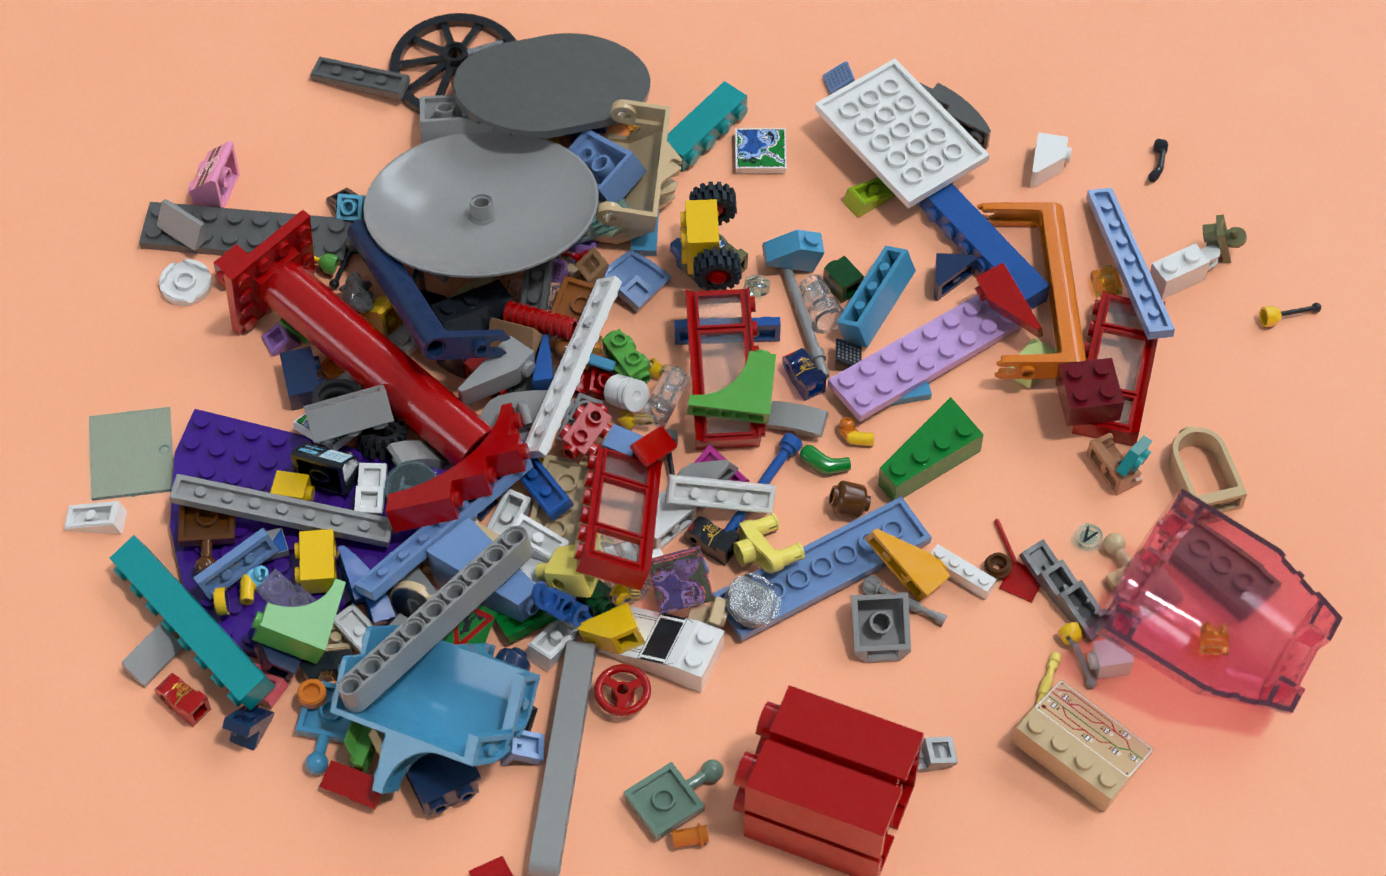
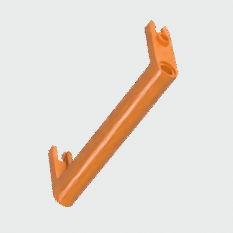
(1064, 309)

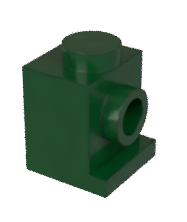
(599, 601)

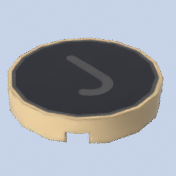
(408, 597)

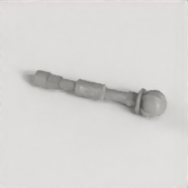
(873, 585)

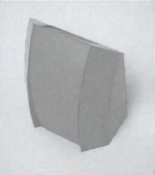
(880, 626)

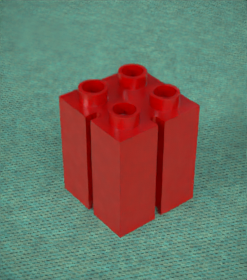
(827, 782)

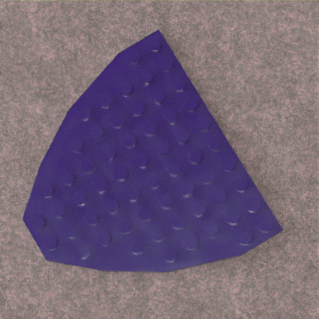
(248, 457)

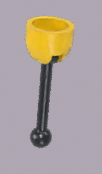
(1272, 315)

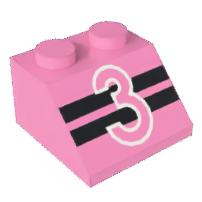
(215, 177)

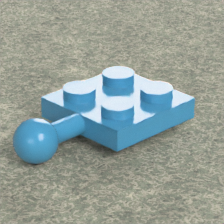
(325, 727)

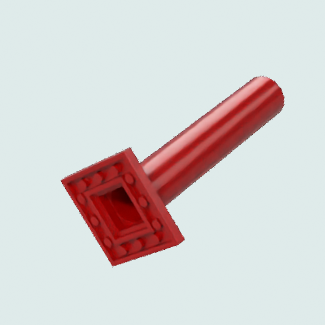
(282, 280)

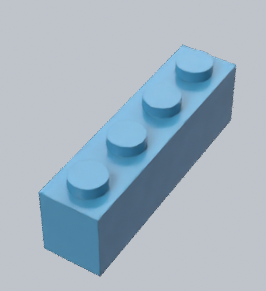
(876, 296)

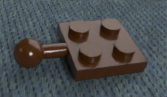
(205, 529)

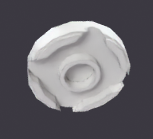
(185, 282)

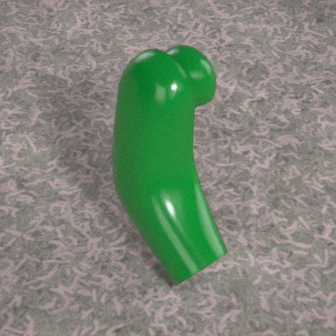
(823, 463)

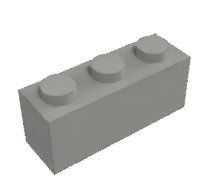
(349, 414)

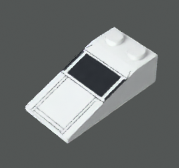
(674, 648)

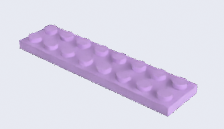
(920, 357)

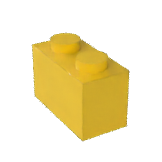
(317, 560)

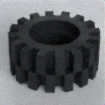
(375, 442)

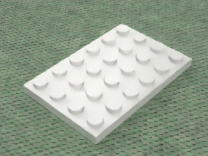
(901, 133)

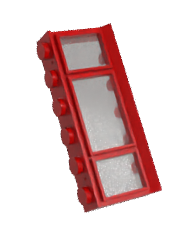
(1121, 337)
(718, 349)
(618, 518)

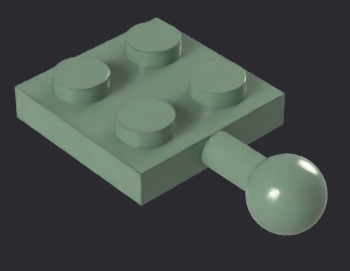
(667, 799)

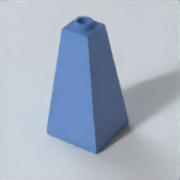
(458, 549)

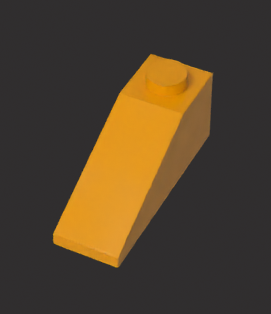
(911, 565)

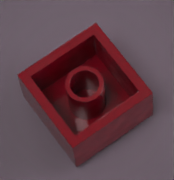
(1089, 392)

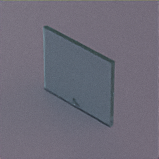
(131, 453)

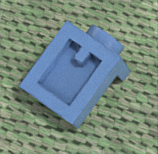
(527, 749)

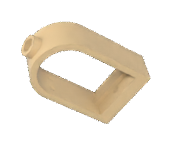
(1222, 500)

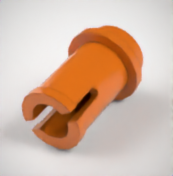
(690, 836)

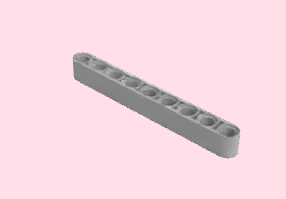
(434, 619)
(562, 760)

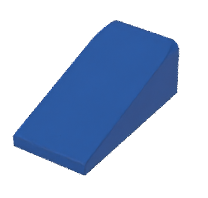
(543, 370)

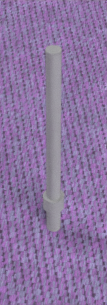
(816, 353)

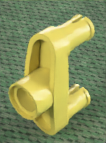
(756, 548)

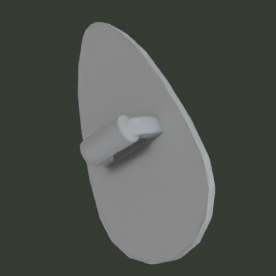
(524, 402)

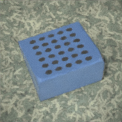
(838, 77)

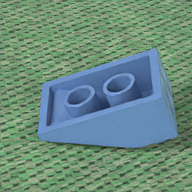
(611, 164)

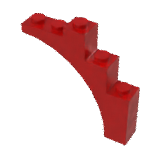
(472, 478)

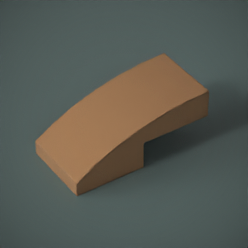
(591, 266)

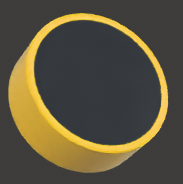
(221, 601)

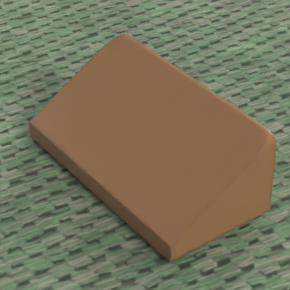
(524, 334)

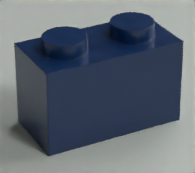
(300, 375)

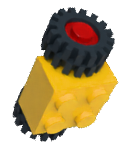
(700, 236)

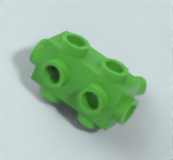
(628, 360)

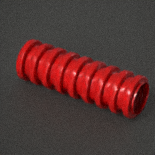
(540, 319)

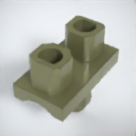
(1223, 238)

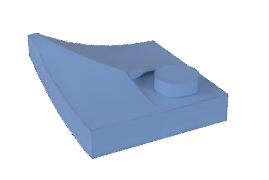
(639, 278)

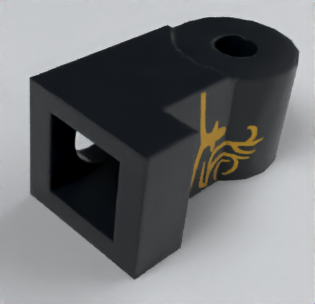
(712, 539)
(326, 668)

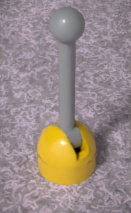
(1071, 635)

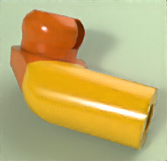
(852, 435)

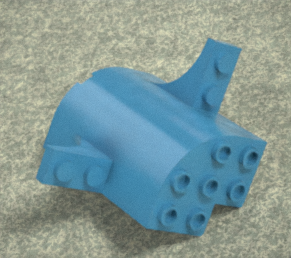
(446, 704)

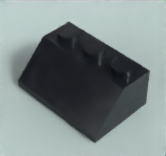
(473, 308)

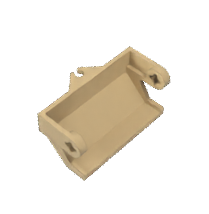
(656, 185)

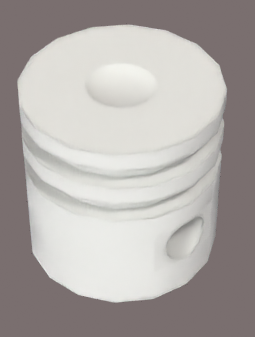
(626, 393)

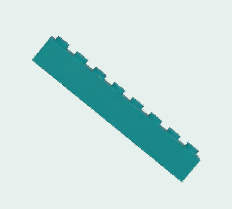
(192, 622)

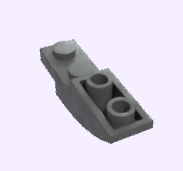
(962, 112)

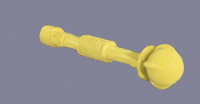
(1047, 680)

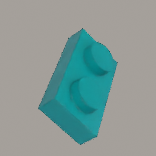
(1135, 457)

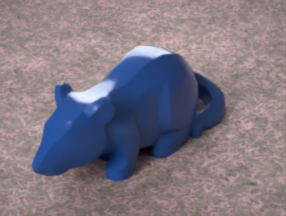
(559, 604)

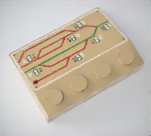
(1081, 744)

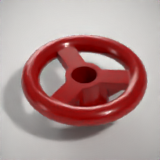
(622, 701)

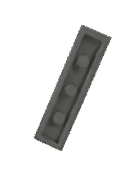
(360, 77)

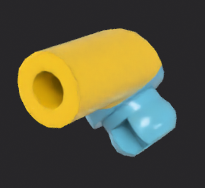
(250, 582)

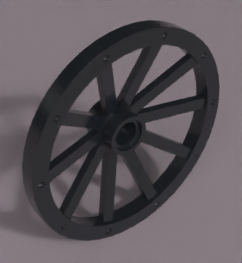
(449, 56)

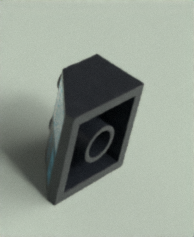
(327, 468)

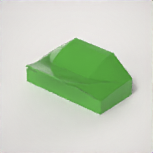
(359, 746)

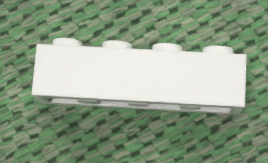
(965, 573)

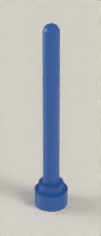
(788, 447)

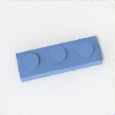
(236, 563)

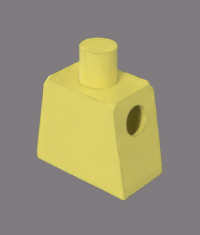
(562, 574)

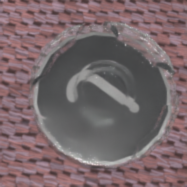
(752, 600)

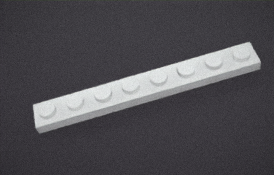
(572, 366)

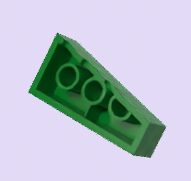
(931, 451)

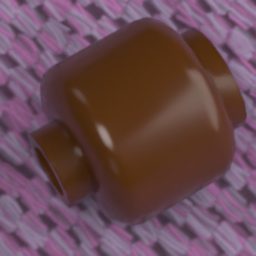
(849, 499)

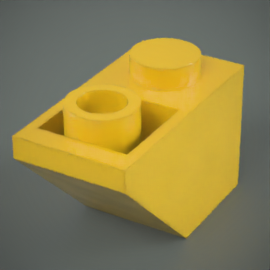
(613, 630)

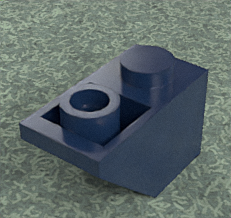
(274, 660)

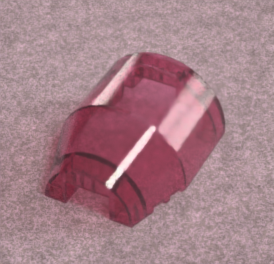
(1214, 570)

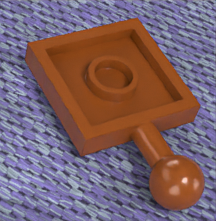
(571, 302)

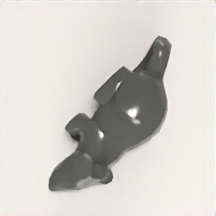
(357, 293)

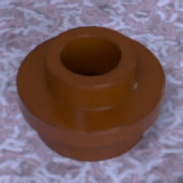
(1001, 560)

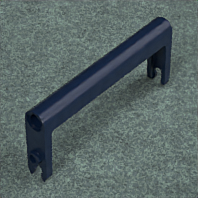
(415, 311)

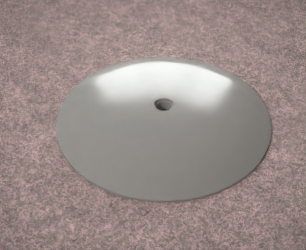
(481, 204)

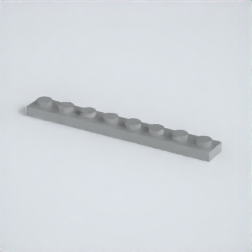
(280, 510)

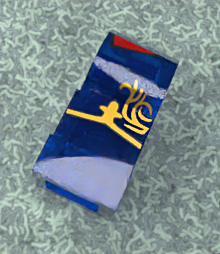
(804, 374)

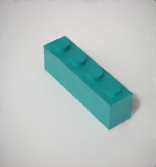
(707, 123)

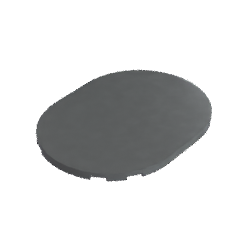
(549, 84)

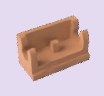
(1106, 460)

